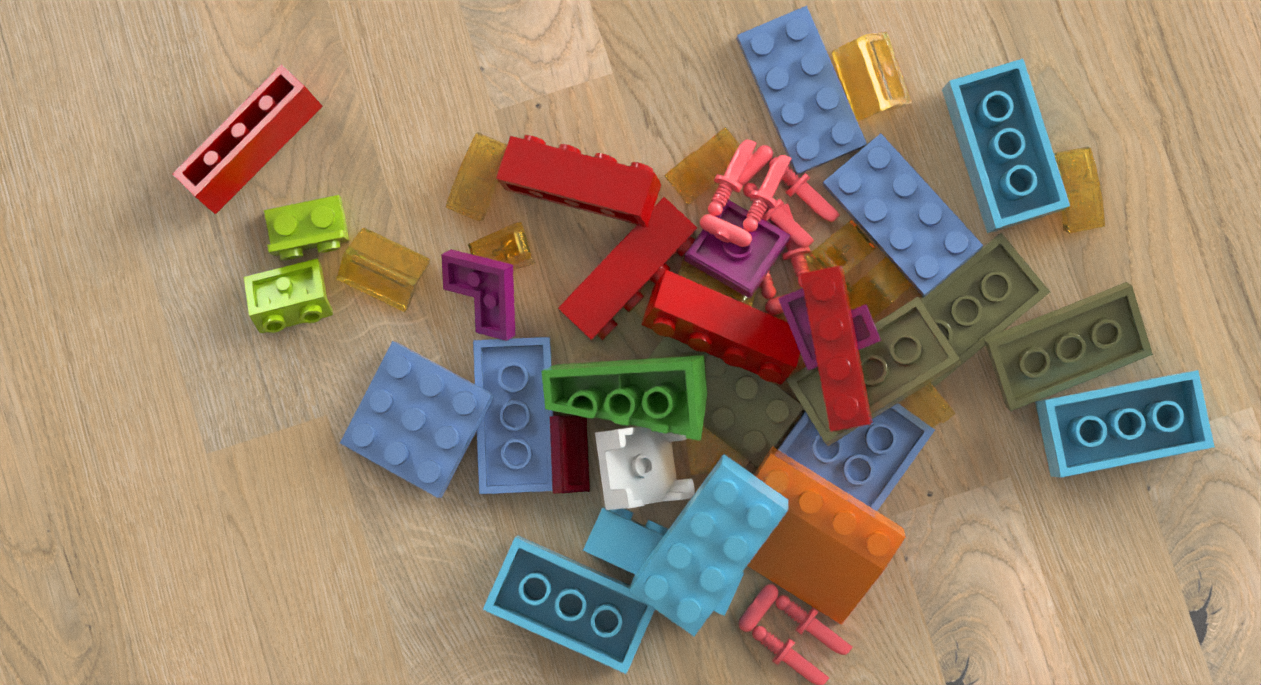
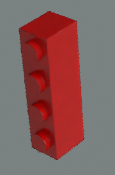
(247, 139)
(579, 180)
(627, 270)
(722, 327)
(836, 348)

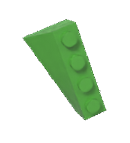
(645, 393)

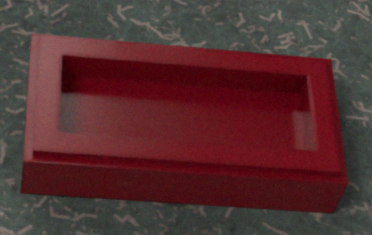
(569, 454)

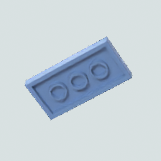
(801, 90)
(902, 215)
(516, 427)

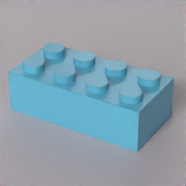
(1005, 146)
(1124, 424)
(709, 545)
(569, 604)

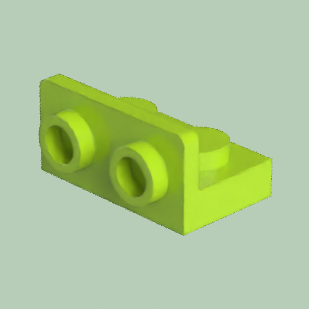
(305, 227)
(287, 296)

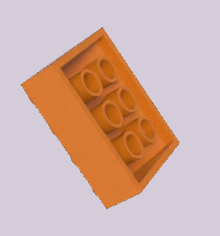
(826, 543)

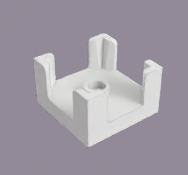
(639, 468)

